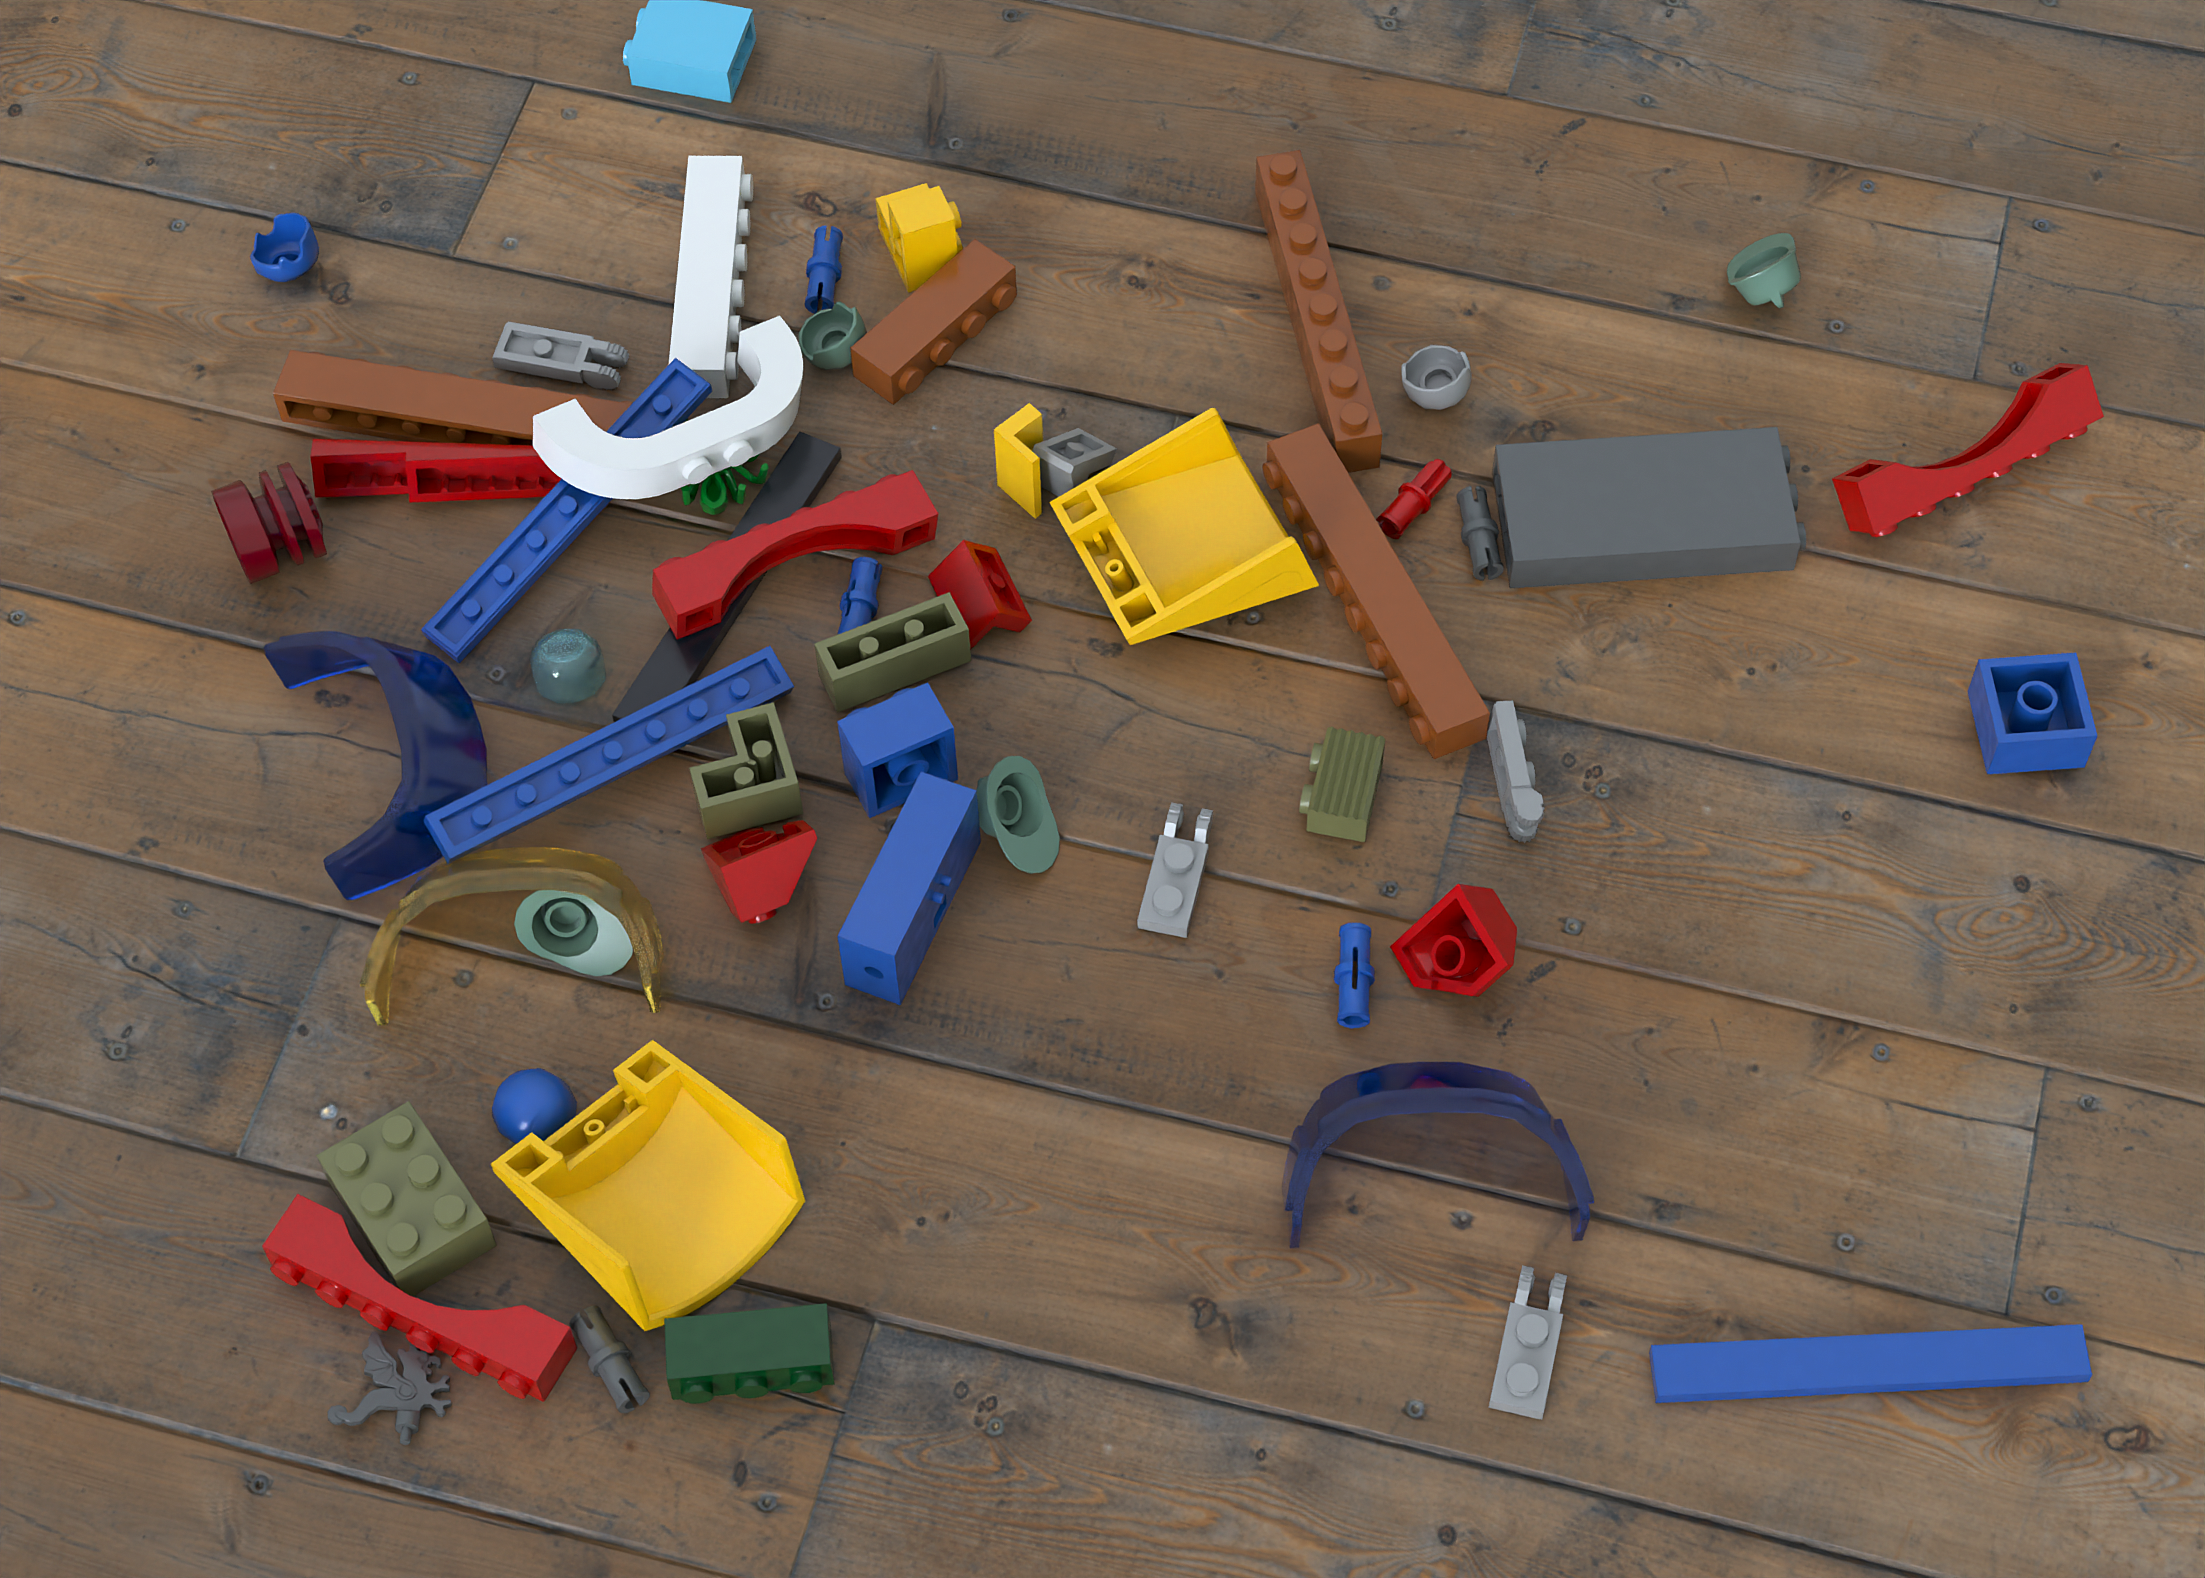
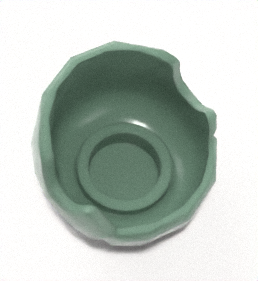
(829, 335)

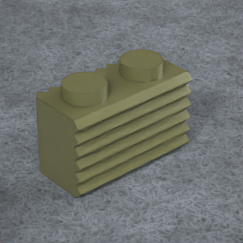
(1344, 784)

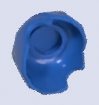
(287, 250)
(532, 1103)

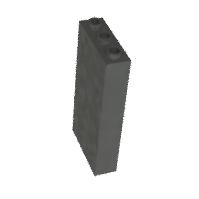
(1646, 507)

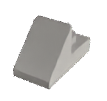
(1070, 459)

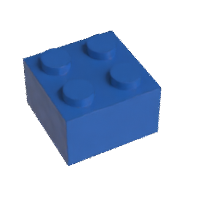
(2032, 713)
(893, 743)

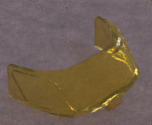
(517, 871)

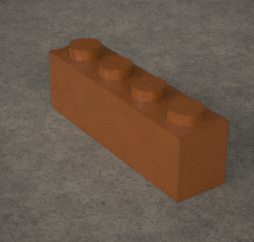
(934, 322)

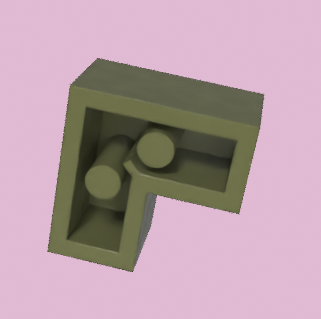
(753, 784)

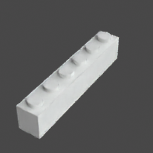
(710, 267)

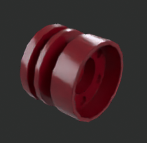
(270, 522)

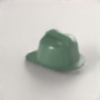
(1766, 270)
(1019, 814)
(572, 932)

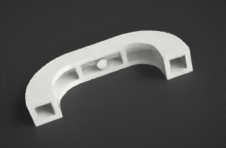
(691, 450)

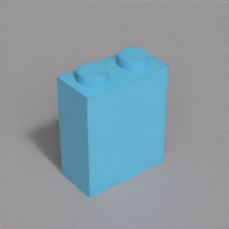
(691, 47)

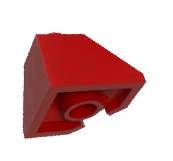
(760, 868)
(1459, 943)

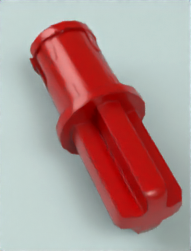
(1414, 498)

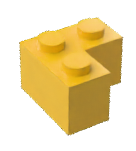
(919, 231)

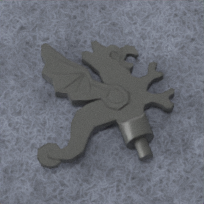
(405, 1393)

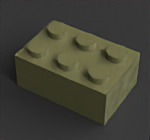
(407, 1200)

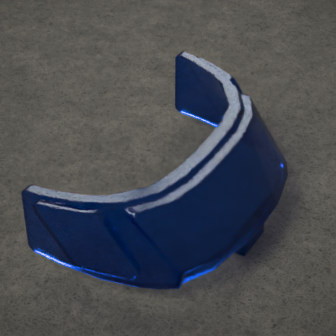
(437, 739)
(1426, 1089)

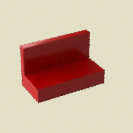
(980, 590)

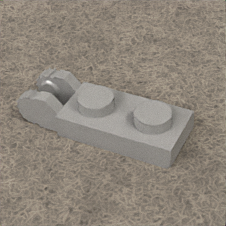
(559, 355)
(1513, 773)
(1175, 876)
(1528, 1350)

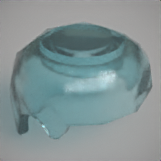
(567, 665)

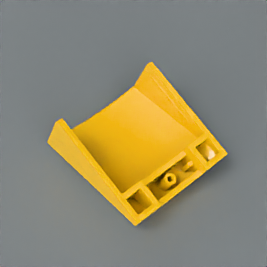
(1181, 534)
(659, 1187)

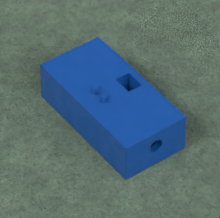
(910, 888)

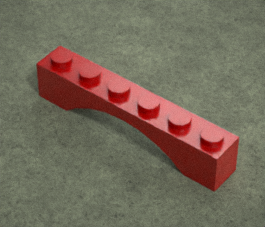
(2044, 410)
(880, 518)
(510, 1343)

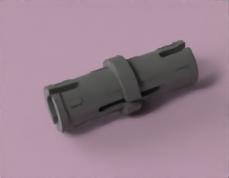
(1479, 533)
(609, 1359)

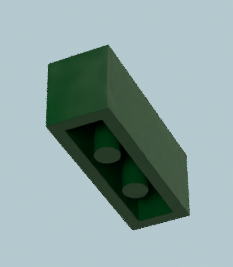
(749, 1353)

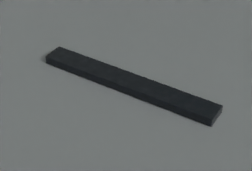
(788, 489)

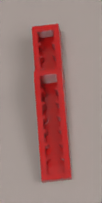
(428, 470)

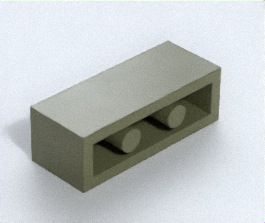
(893, 652)

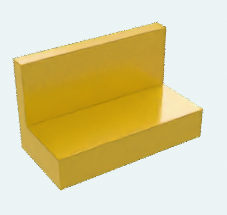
(1016, 463)

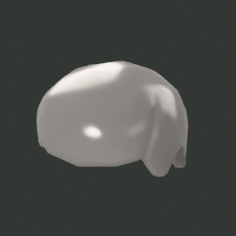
(1436, 377)

